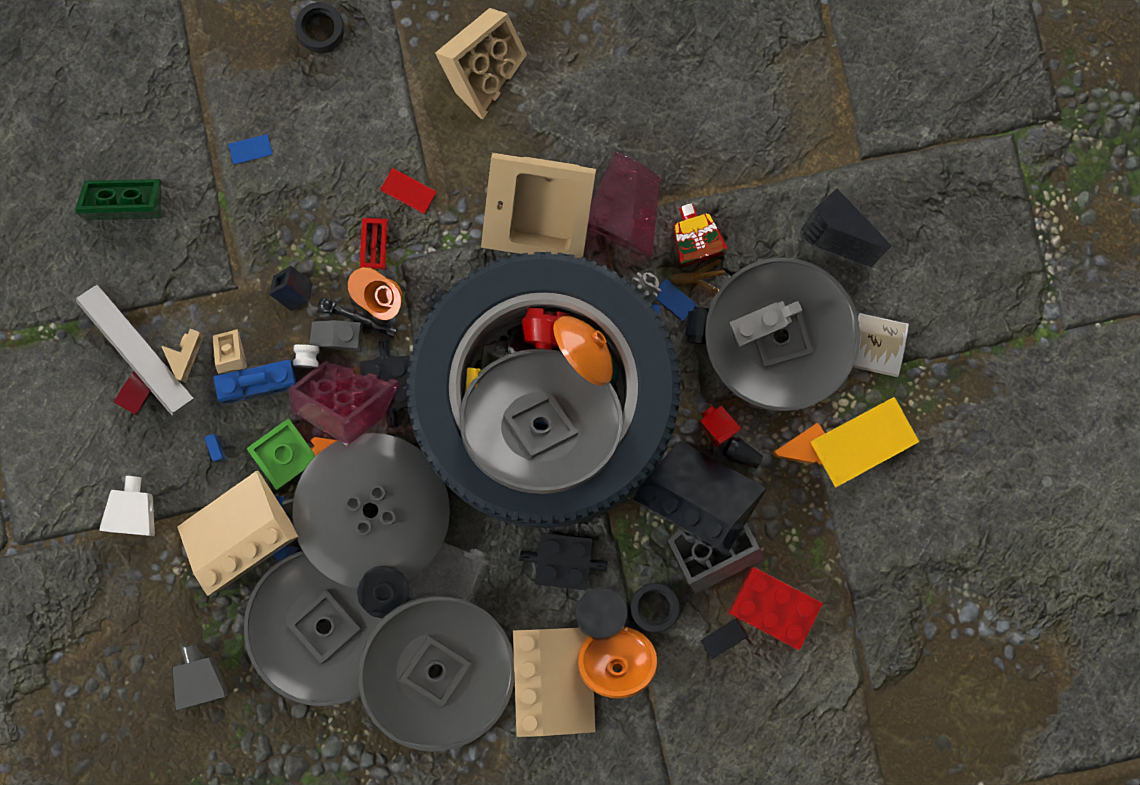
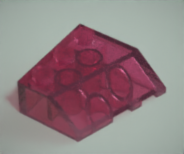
(341, 400)

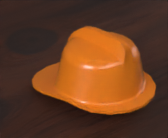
(375, 293)

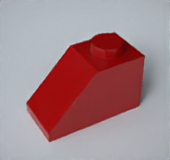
(718, 425)

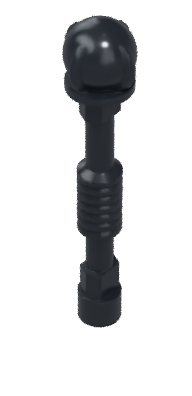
(326, 305)

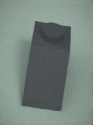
(337, 335)

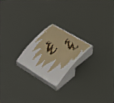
(881, 345)

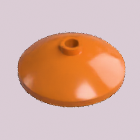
(584, 349)
(627, 651)

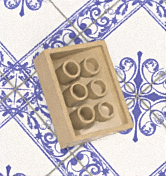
(235, 533)
(549, 685)

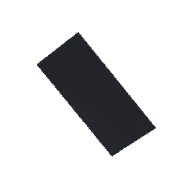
(723, 638)

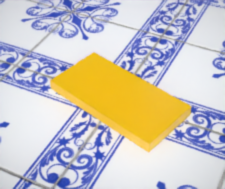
(864, 442)

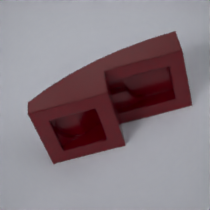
(133, 394)

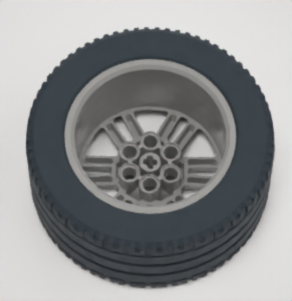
(482, 312)

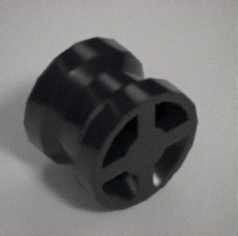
(434, 297)

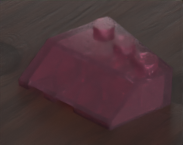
(627, 204)

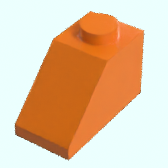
(800, 447)

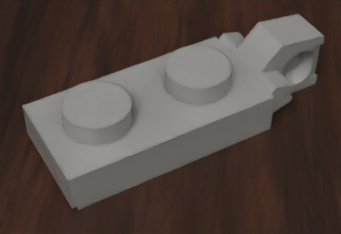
(763, 322)

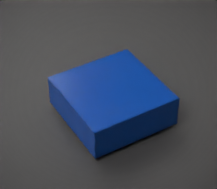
(215, 448)

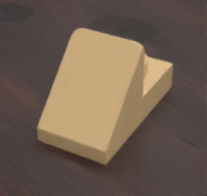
(228, 352)
(182, 362)

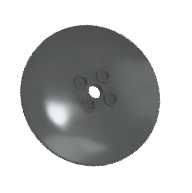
(819, 341)
(530, 389)
(376, 471)
(285, 637)
(442, 709)

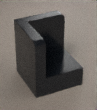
(291, 288)

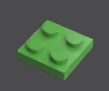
(282, 454)

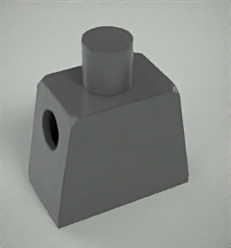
(197, 680)

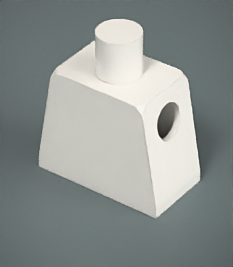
(129, 510)

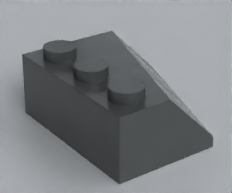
(707, 566)

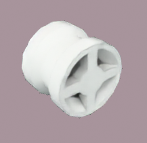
(306, 356)

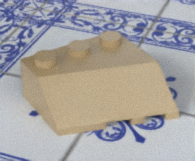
(482, 59)

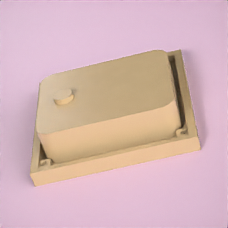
(541, 208)

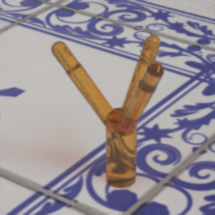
(700, 274)

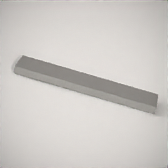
(134, 350)

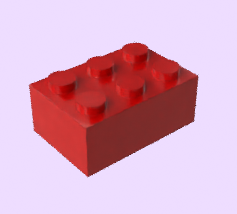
(775, 608)

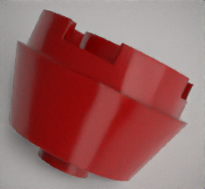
(539, 327)

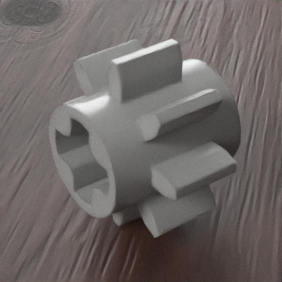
(647, 285)

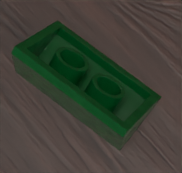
(120, 199)

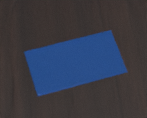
(250, 149)
(675, 299)

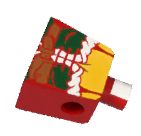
(697, 237)

